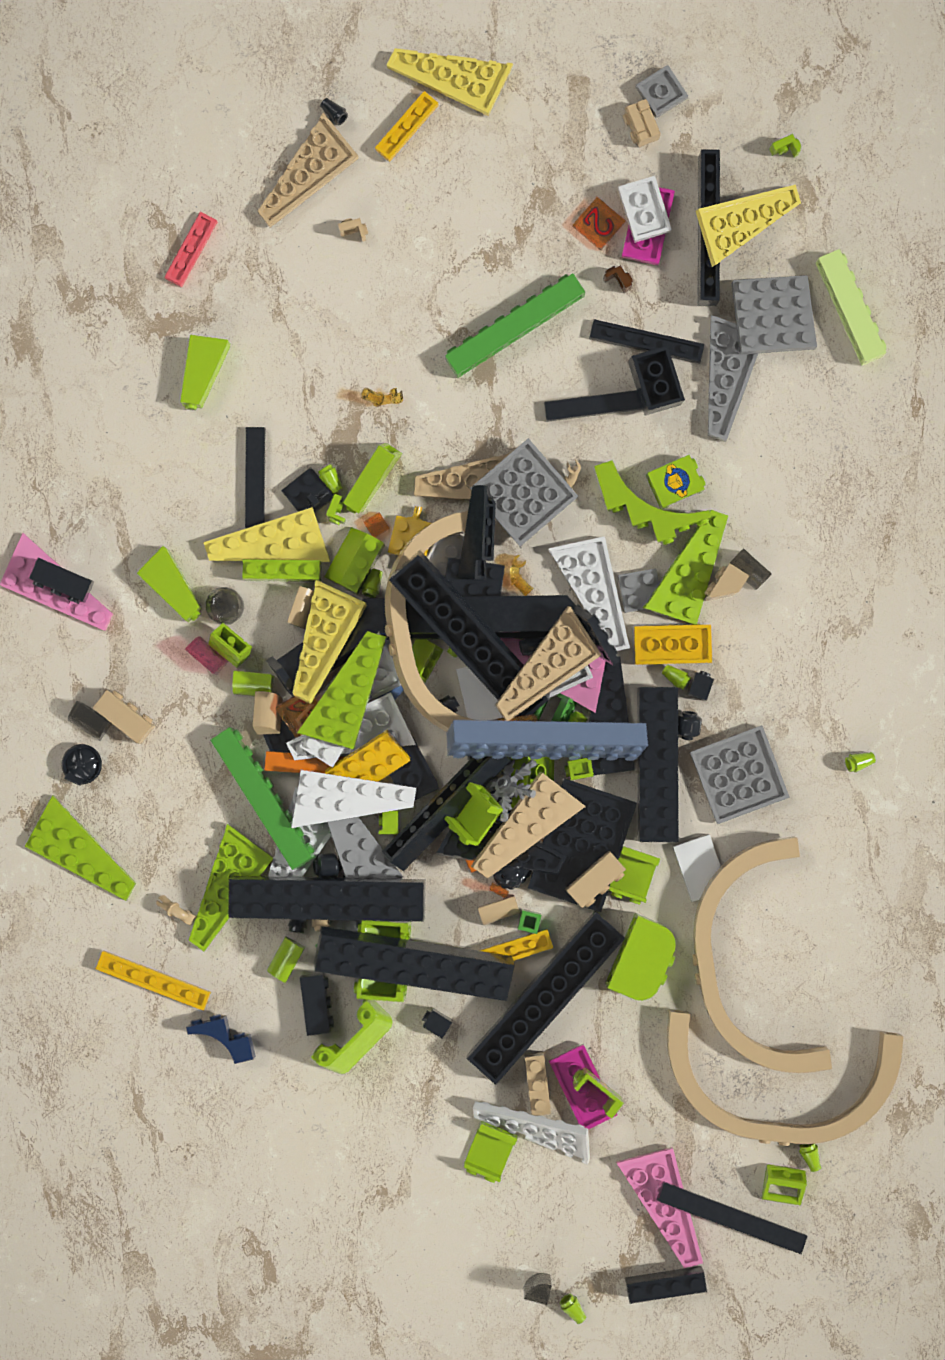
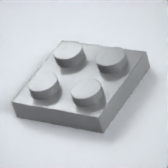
(662, 91)
(637, 588)

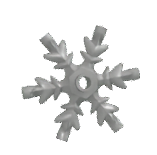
(507, 786)

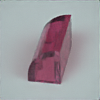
(206, 655)

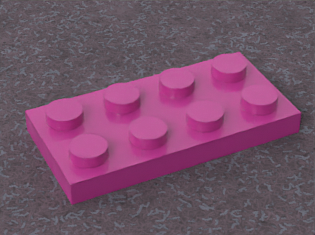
(649, 249)
(589, 1099)

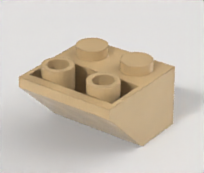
(728, 583)

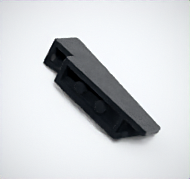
(478, 536)

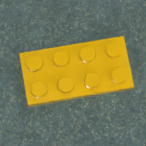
(672, 644)
(372, 760)

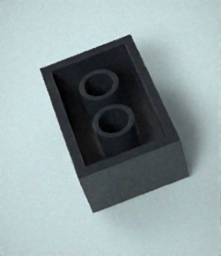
(656, 380)

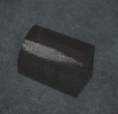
(748, 564)
(89, 720)
(538, 1288)

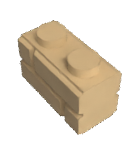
(642, 123)

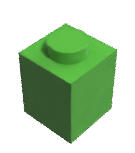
(529, 921)

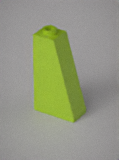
(202, 366)
(372, 477)
(168, 581)

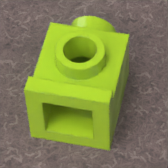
(389, 822)

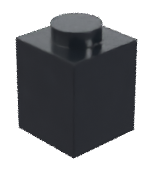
(700, 685)
(436, 1022)

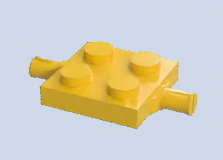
(405, 529)

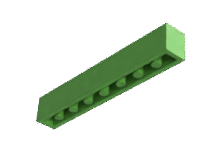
(515, 325)
(263, 798)

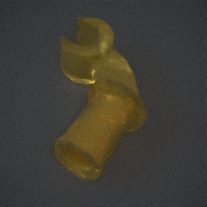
(380, 399)
(516, 578)

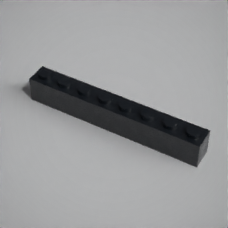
(707, 196)
(447, 802)

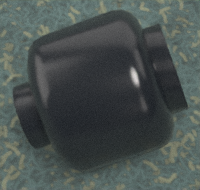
(689, 725)
(327, 865)

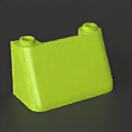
(381, 990)
(375, 1024)

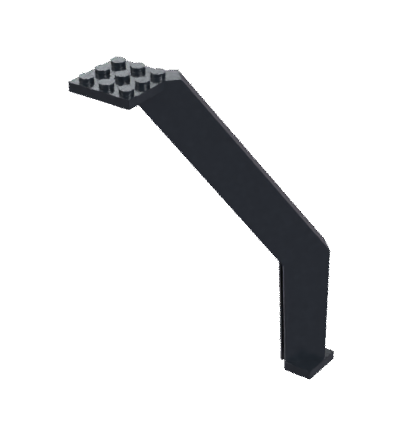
(503, 614)

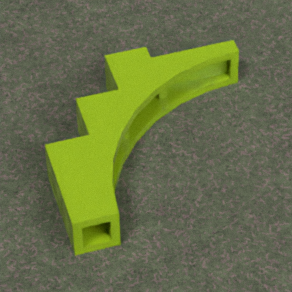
(641, 513)

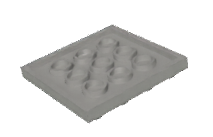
(774, 314)
(526, 492)
(739, 774)

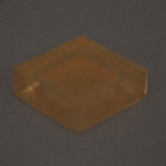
(376, 525)
(494, 887)

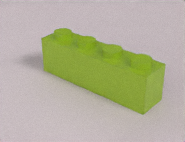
(282, 570)

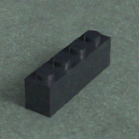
(665, 1284)

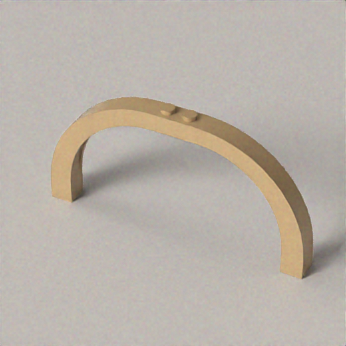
(398, 630)
(781, 1060)
(850, 1120)

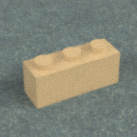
(124, 716)
(596, 880)
(537, 1083)

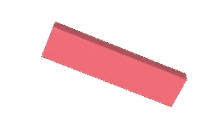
(190, 249)

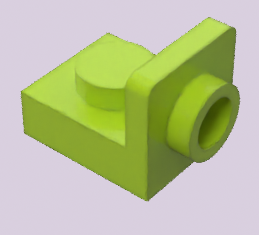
(784, 144)
(336, 506)
(579, 769)

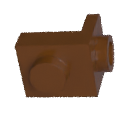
(623, 279)

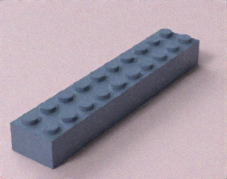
(546, 739)

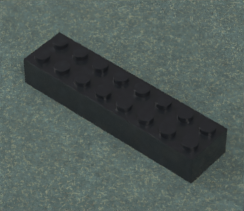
(658, 765)

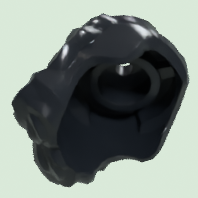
(512, 877)

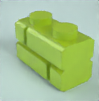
(229, 645)

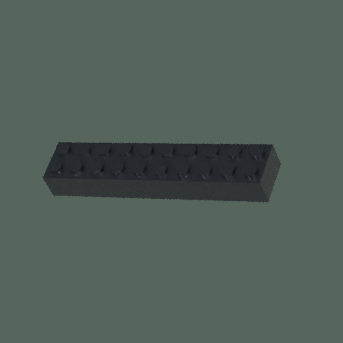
(459, 626)
(326, 898)
(413, 963)
(545, 997)

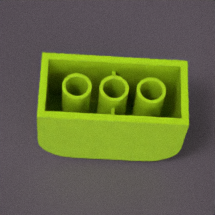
(642, 959)

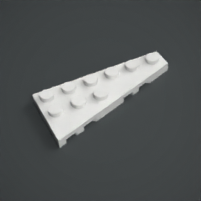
(379, 716)
(336, 797)
(538, 1129)

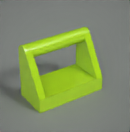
(784, 1177)

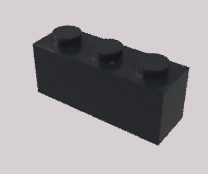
(61, 581)
(316, 1004)

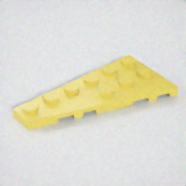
(457, 77)
(738, 221)
(284, 538)
(326, 632)

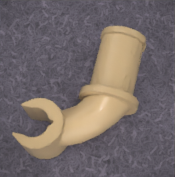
(573, 473)
(174, 909)

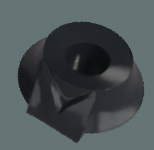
(81, 764)

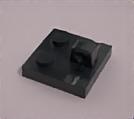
(308, 492)

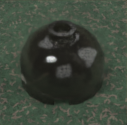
(224, 605)

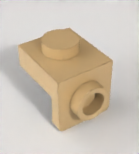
(351, 226)

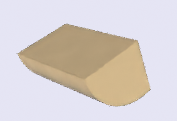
(301, 608)
(265, 717)
(498, 910)

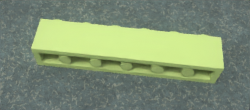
(851, 307)

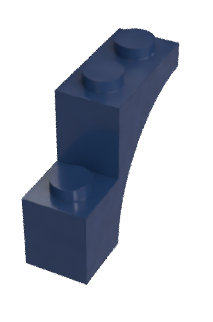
(240, 1046)

